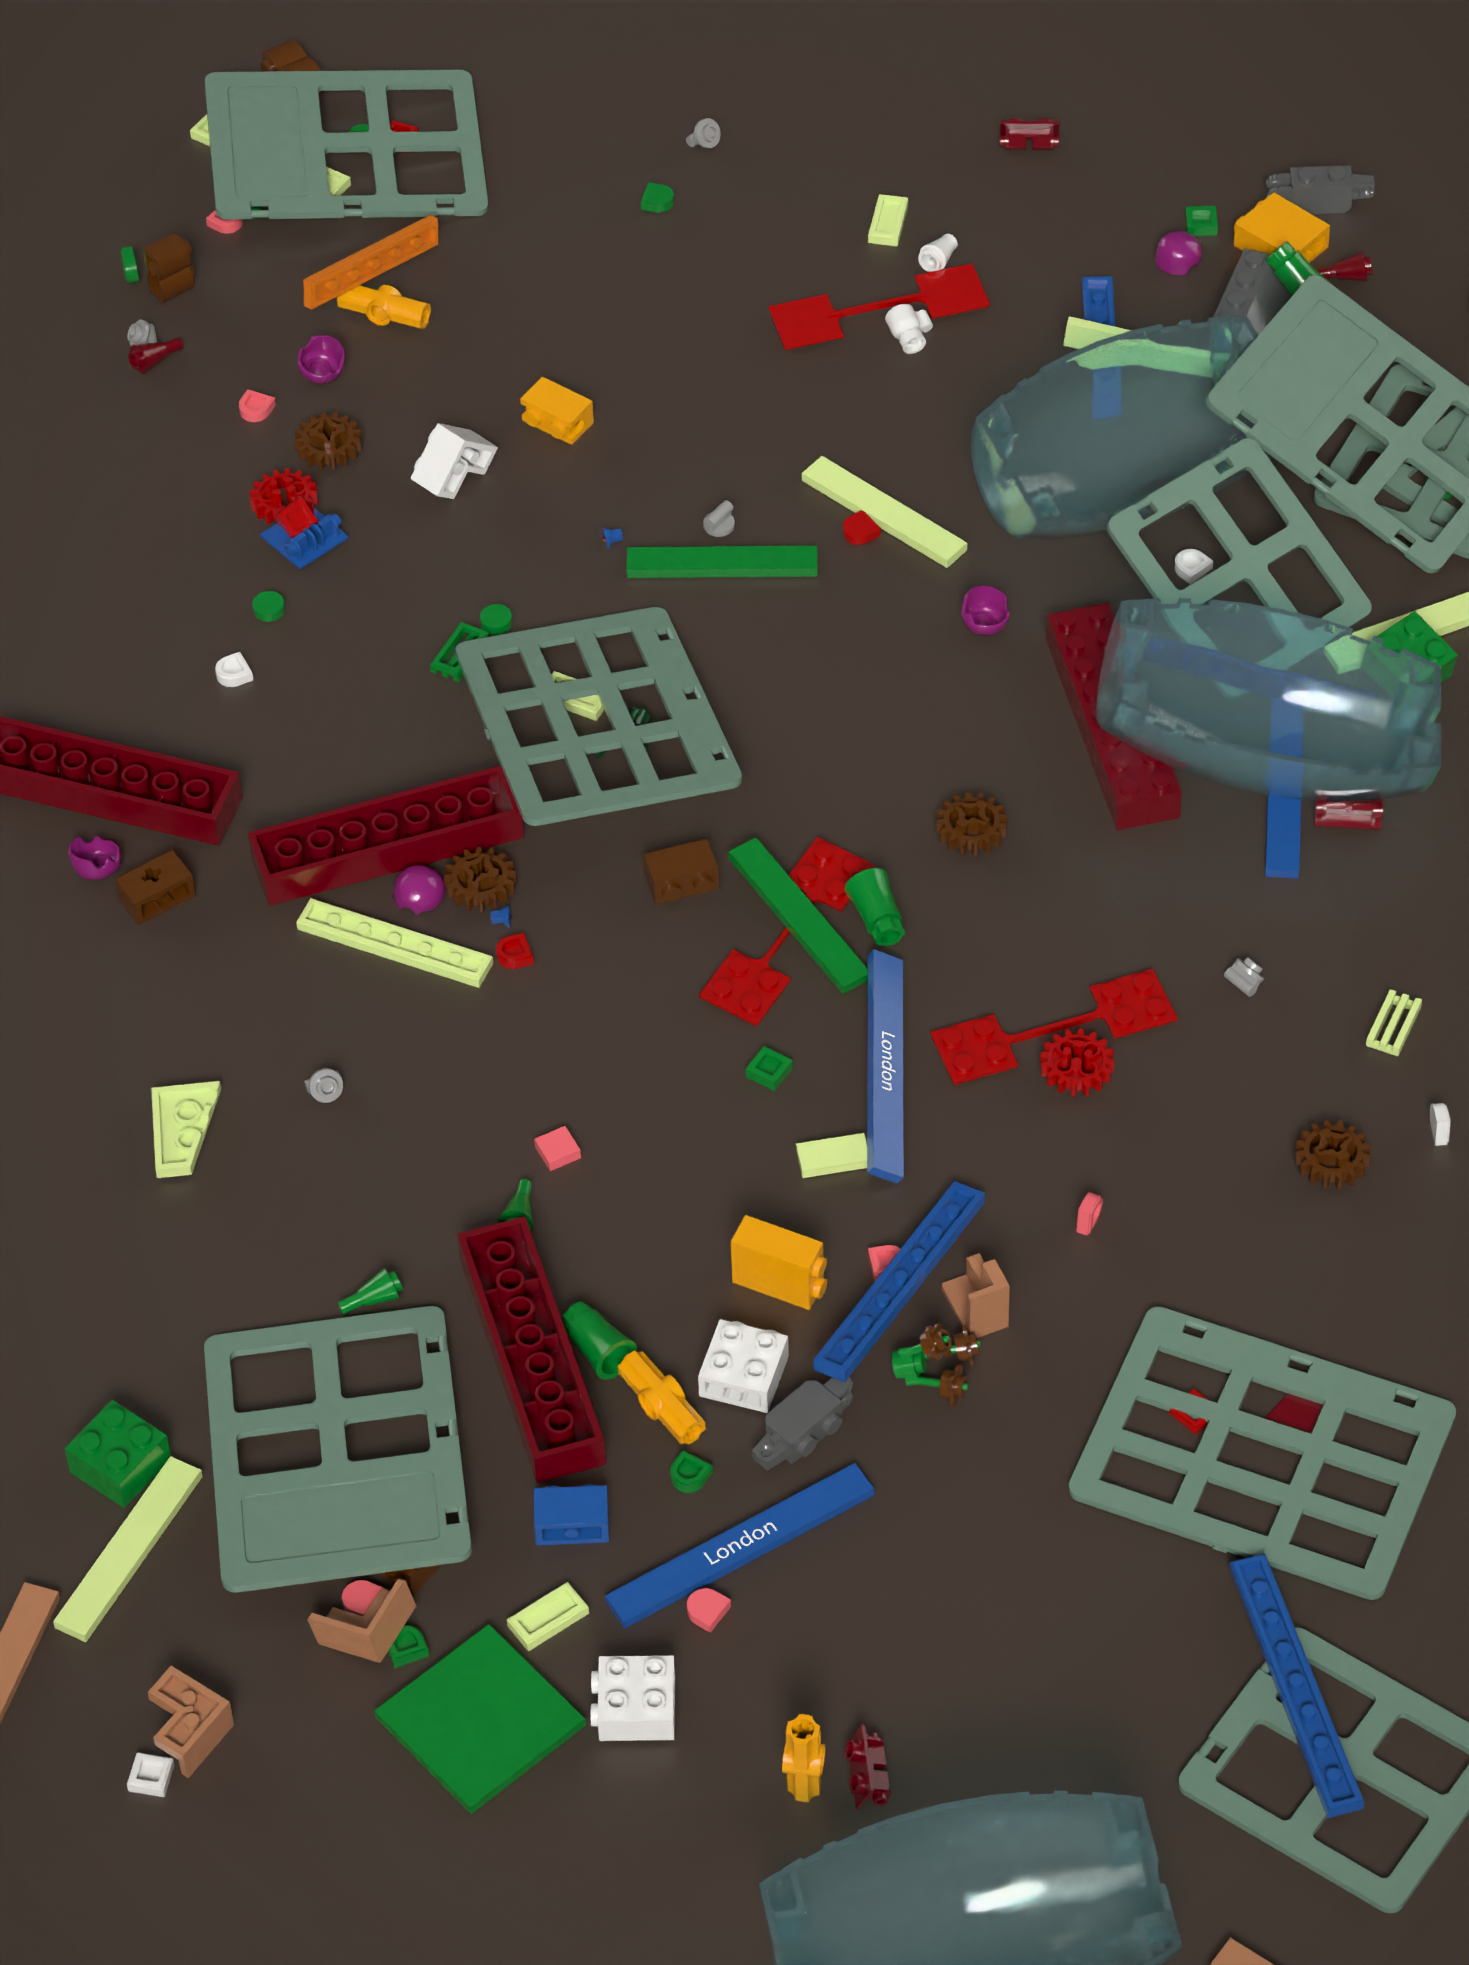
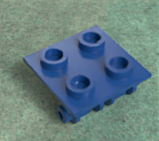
(308, 544)

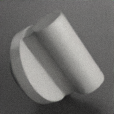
(705, 134)
(142, 333)
(720, 521)
(1245, 975)
(325, 1085)

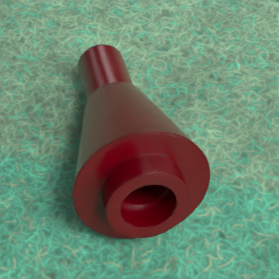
(1351, 268)
(145, 356)

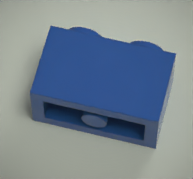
(571, 1515)

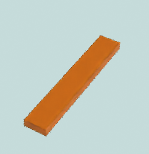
(370, 262)

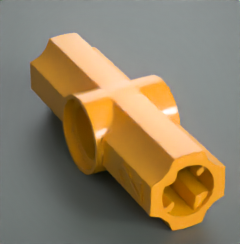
(386, 306)
(661, 1397)
(803, 1758)

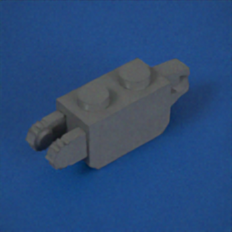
(1322, 188)
(802, 1421)

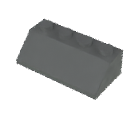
(1253, 291)

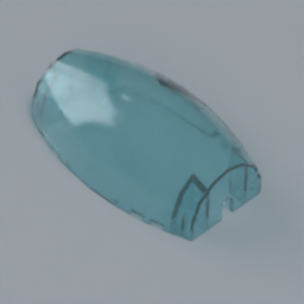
(1107, 428)
(1253, 685)
(981, 1887)

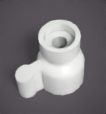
(908, 327)

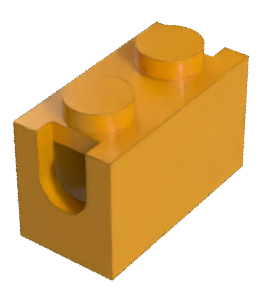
(557, 410)

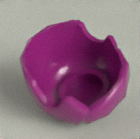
(1178, 252)
(321, 359)
(985, 610)
(94, 859)
(418, 889)

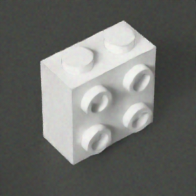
(743, 1365)
(634, 1698)

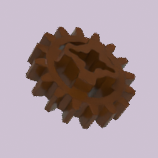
(328, 440)
(971, 823)
(480, 879)
(1332, 1154)

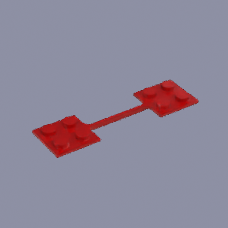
(815, 321)
(750, 985)
(983, 1049)

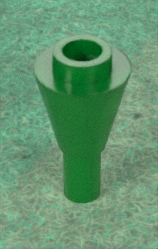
(519, 1204)
(378, 1289)

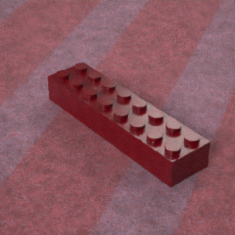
(117, 782)
(1133, 783)
(385, 835)
(531, 1350)

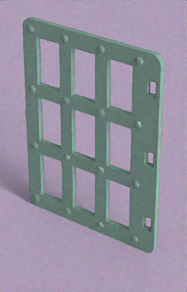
(665, 667)
(1265, 1363)

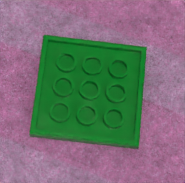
(480, 1718)

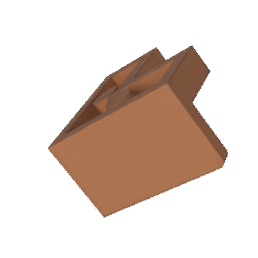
(979, 1297)
(369, 1634)
(197, 1721)

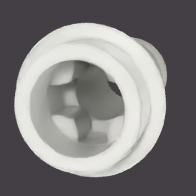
(937, 253)

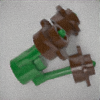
(935, 1343)

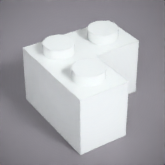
(449, 457)

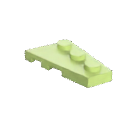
(181, 1124)

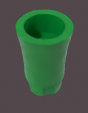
(1291, 267)
(875, 903)
(597, 1339)

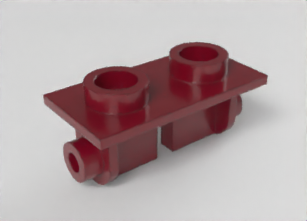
(1042, 132)
(1349, 814)
(865, 1754)

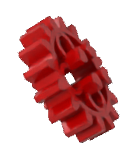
(267, 497)
(1067, 1074)

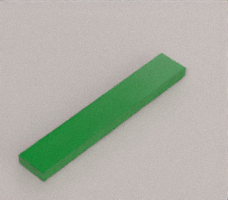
(722, 561)
(799, 915)

